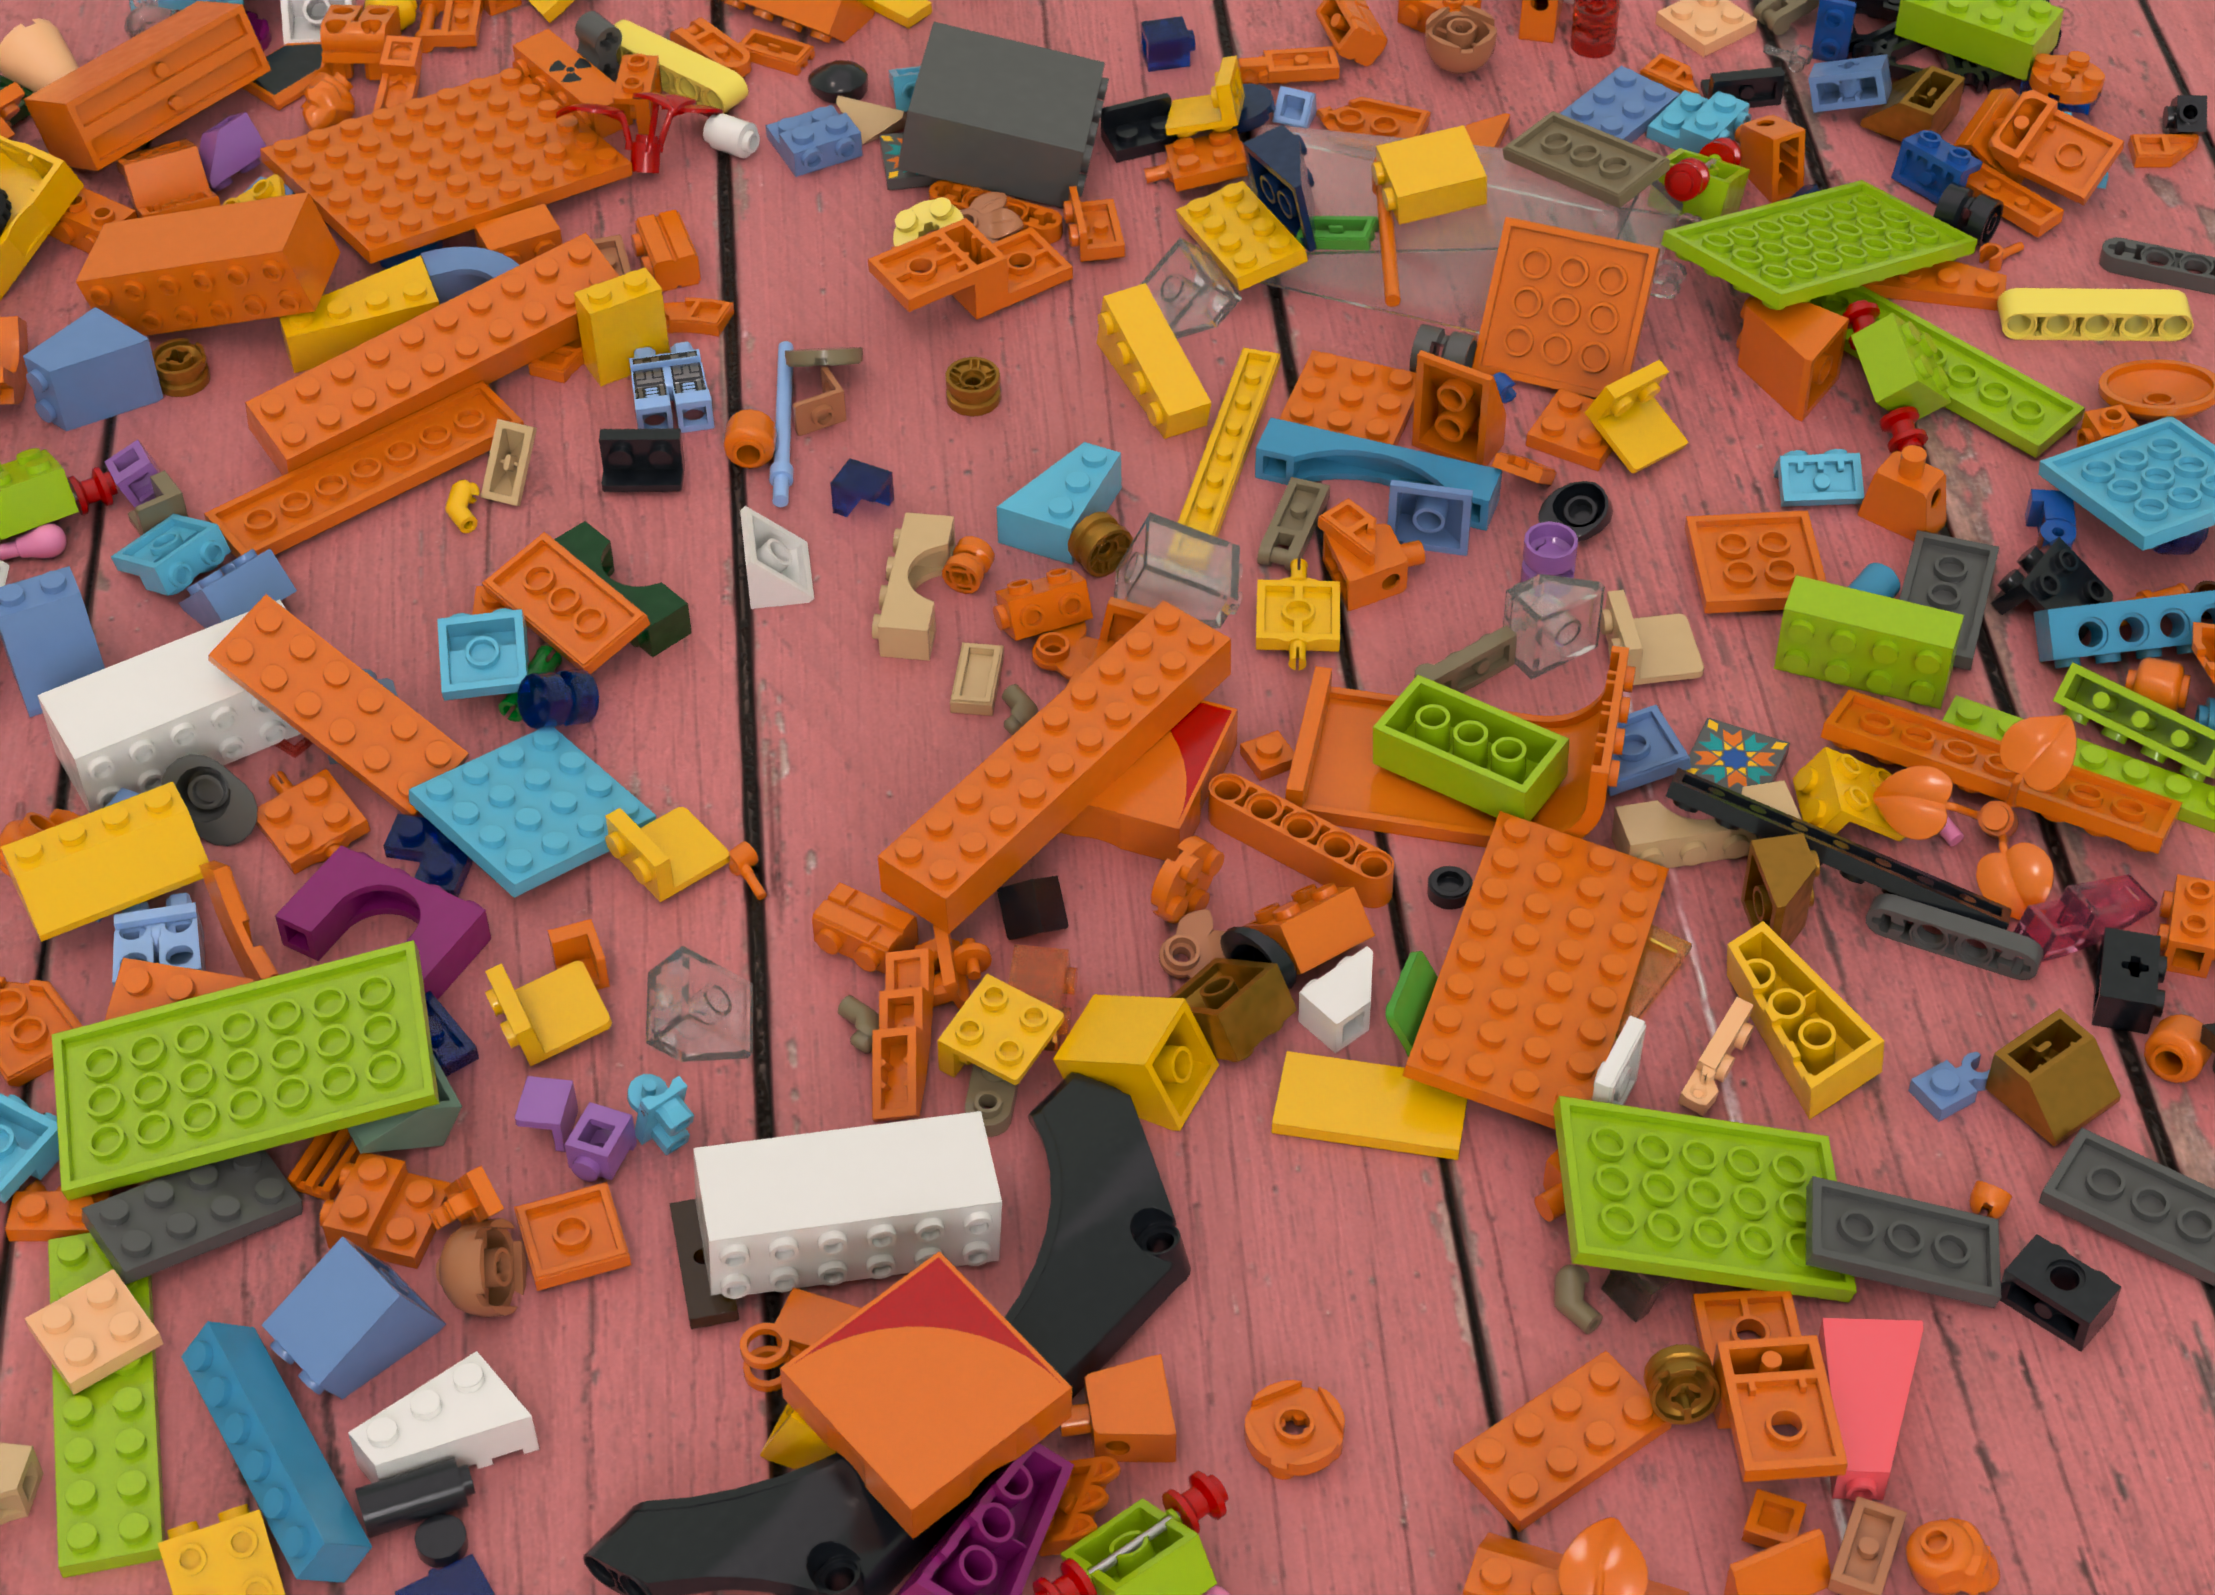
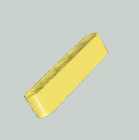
(684, 70)
(2095, 314)

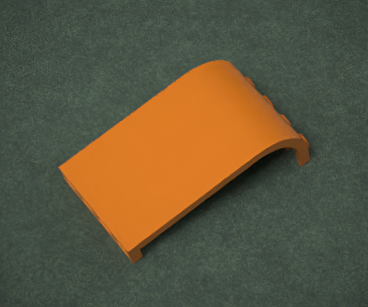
(1339, 782)

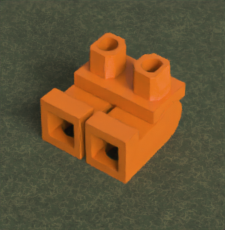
(357, 37)

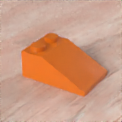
(1457, 411)

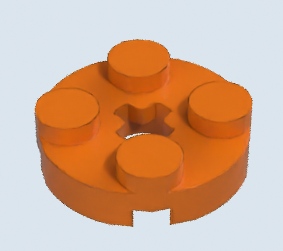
(2068, 77)
(1184, 883)
(1287, 1453)

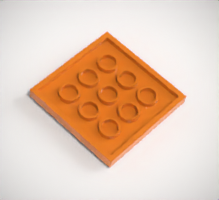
(1564, 307)

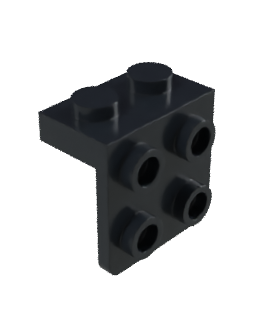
(2051, 580)

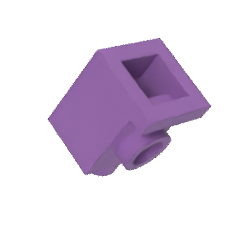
(132, 473)
(600, 1142)

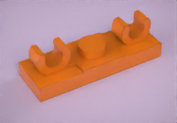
(469, 1200)

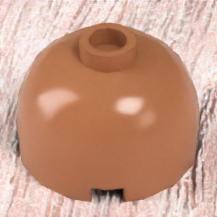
(1460, 39)
(483, 1268)

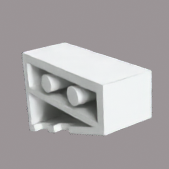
(455, 1415)

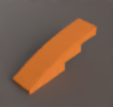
(903, 1035)

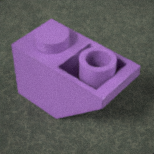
(230, 148)

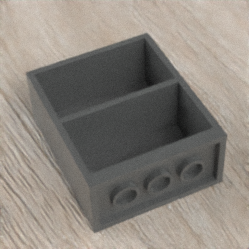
(1003, 115)

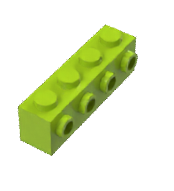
(2136, 717)

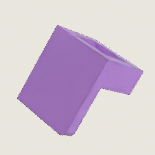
(548, 1105)

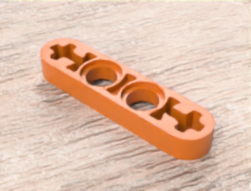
(1042, 219)

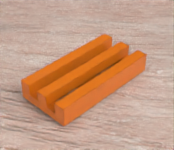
(777, 51)
(317, 1160)

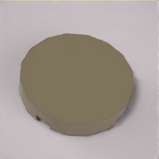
(824, 356)

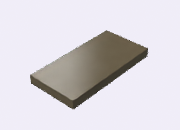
(1586, 159)

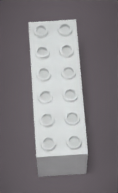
(150, 711)
(846, 1204)

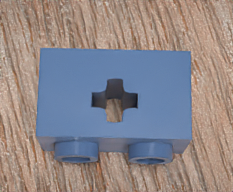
(1850, 83)

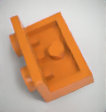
(1093, 227)

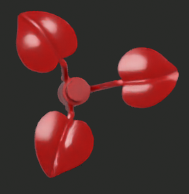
(647, 148)

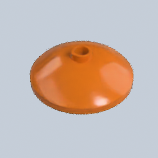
(2158, 389)

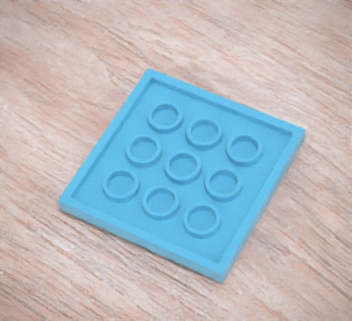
(2142, 482)
(527, 809)

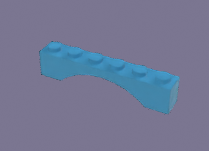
(1321, 455)

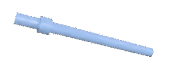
(781, 470)

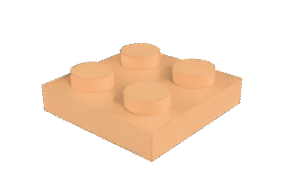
(1706, 23)
(93, 1331)

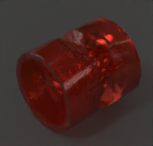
(1594, 27)

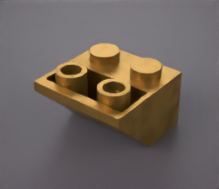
(1918, 103)
(2053, 1077)

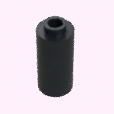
(414, 1496)

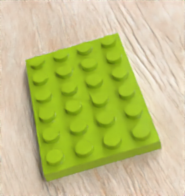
(1692, 1197)

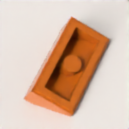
(1787, 1568)

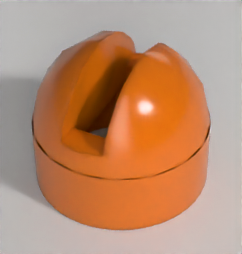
(1989, 1197)

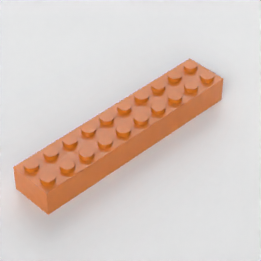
(429, 357)
(1054, 766)

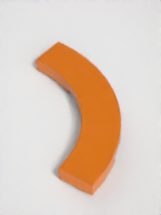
(691, 316)
(235, 921)

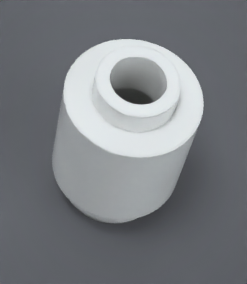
(731, 135)

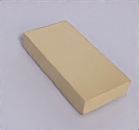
(977, 679)

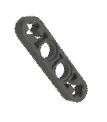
(2132, 258)
(1953, 941)

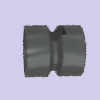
(1456, 347)

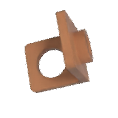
(822, 409)

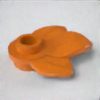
(1064, 649)

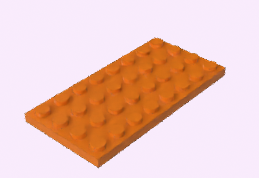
(1536, 971)

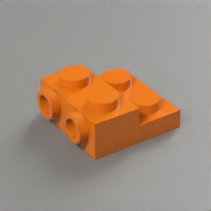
(383, 1209)

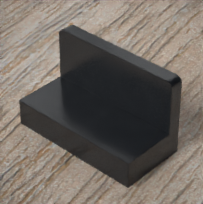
(1753, 86)

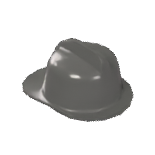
(216, 799)

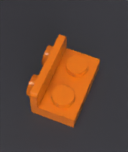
(637, 75)

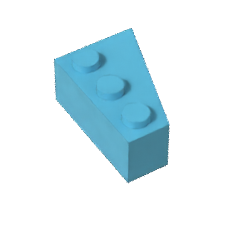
(1051, 505)

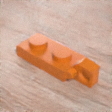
(1290, 66)

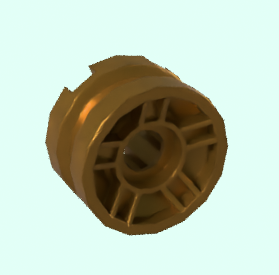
(181, 367)
(973, 386)
(1099, 543)
(1681, 1384)

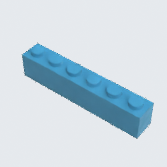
(276, 1453)

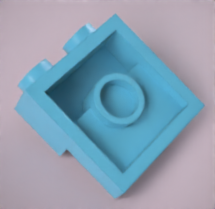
(1696, 121)
(173, 553)
(482, 653)
(26, 1144)

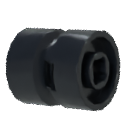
(1969, 214)

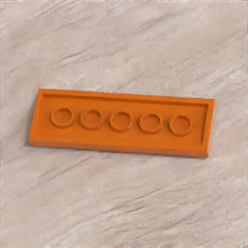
(335, 703)

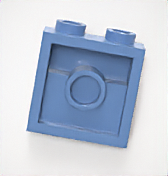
(815, 140)

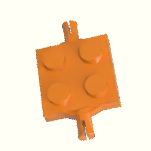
(1201, 161)
(309, 819)

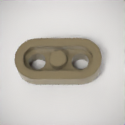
(995, 1093)

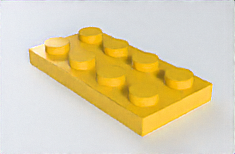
(1241, 235)

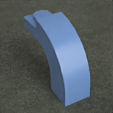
(463, 268)

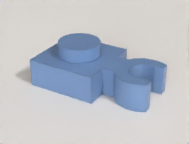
(1949, 1089)

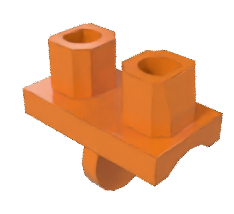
(956, 965)

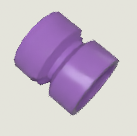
(1549, 550)

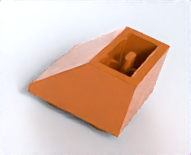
(1315, 924)

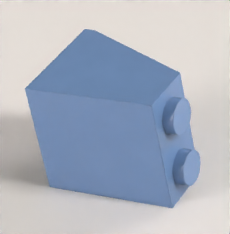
(92, 372)
(47, 634)
(349, 1321)

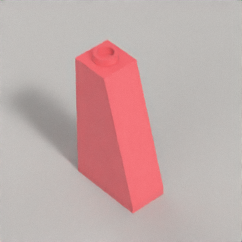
(1869, 1382)

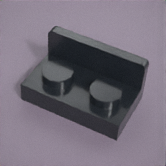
(1137, 127)
(642, 460)

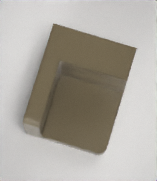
(167, 501)

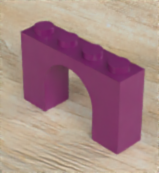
(358, 887)

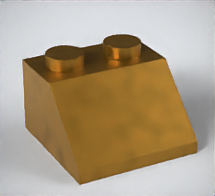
(1780, 884)
(1237, 1004)

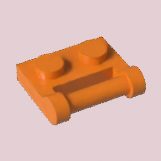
(459, 23)

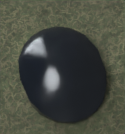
(839, 78)
(1579, 506)
(1253, 945)

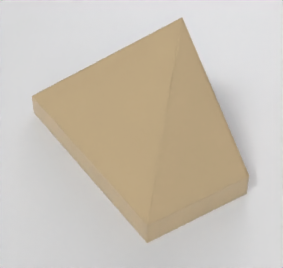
(871, 118)
(508, 462)

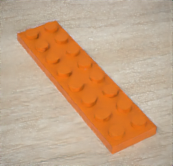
(363, 473)
(1975, 765)

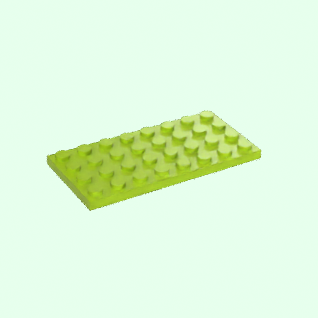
(1818, 244)
(242, 1070)

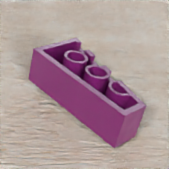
(998, 1532)

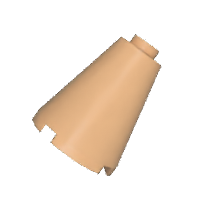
(35, 55)

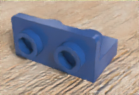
(1833, 30)
(1931, 164)

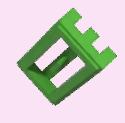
(1343, 232)

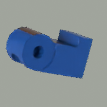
(2053, 515)

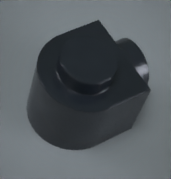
(2186, 115)

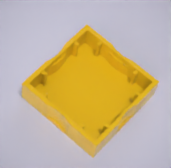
(40, 194)

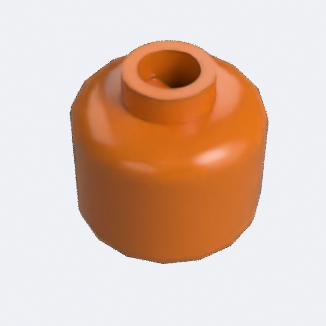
(750, 438)
(2161, 682)
(2176, 1049)

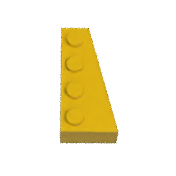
(358, 314)
(1151, 361)
(1803, 1021)

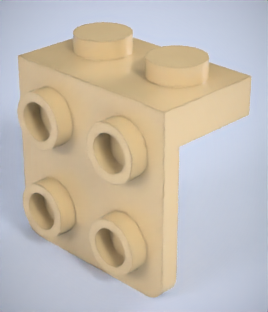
(1658, 645)

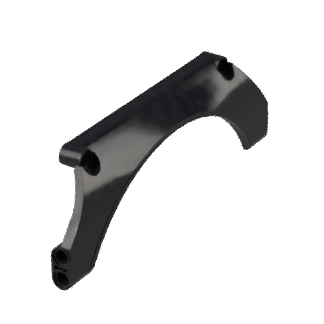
(818, 1529)

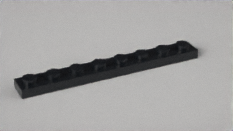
(1852, 859)

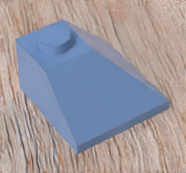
(1431, 514)

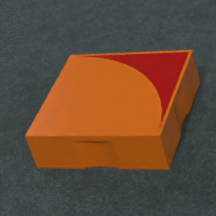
(1165, 789)
(926, 1393)

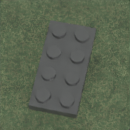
(1953, 578)
(2136, 1203)
(190, 1213)
(1902, 1242)

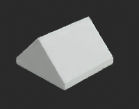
(303, 18)
(775, 563)

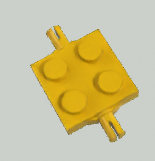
(1298, 614)

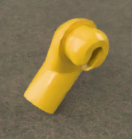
(457, 503)

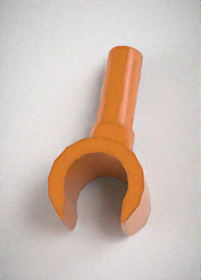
(1995, 254)
(741, 861)

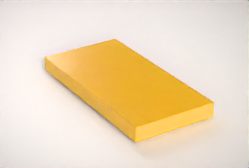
(1366, 1107)

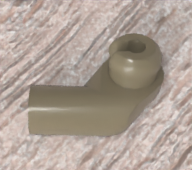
(1022, 708)
(863, 1018)
(1570, 1298)

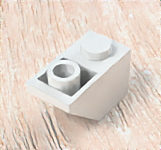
(1339, 1002)

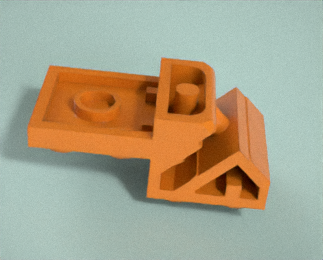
(2040, 143)

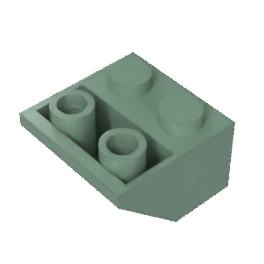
(412, 1129)

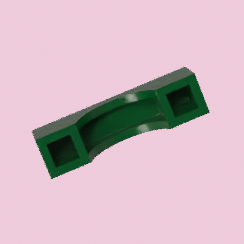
(664, 608)

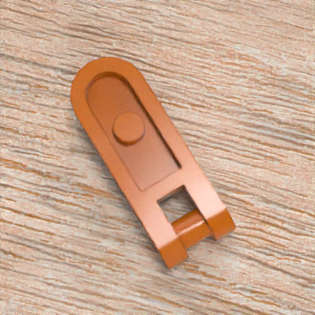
(713, 44)

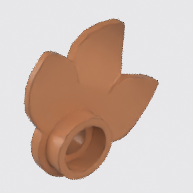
(991, 217)
(1196, 941)

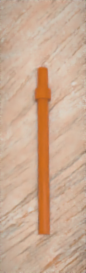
(1388, 249)

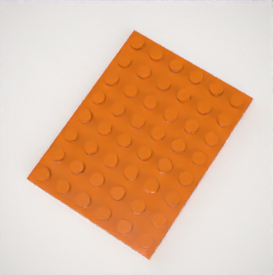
(444, 163)

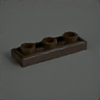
(701, 1305)

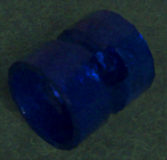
(558, 698)

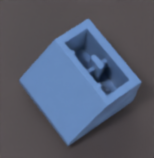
(238, 590)

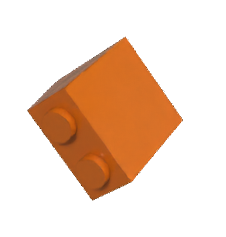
(1792, 352)

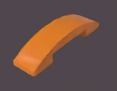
(400, 70)

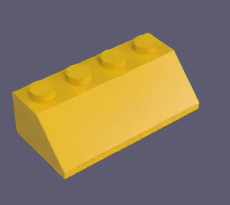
(106, 861)

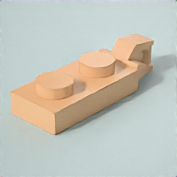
(1716, 1059)

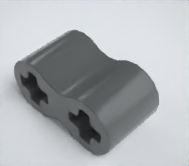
(599, 42)

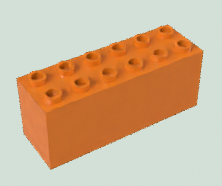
(148, 84)
(211, 265)

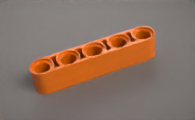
(1299, 839)

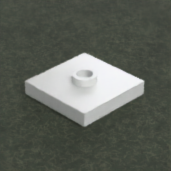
(1620, 1070)

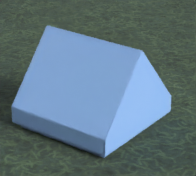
(1295, 107)

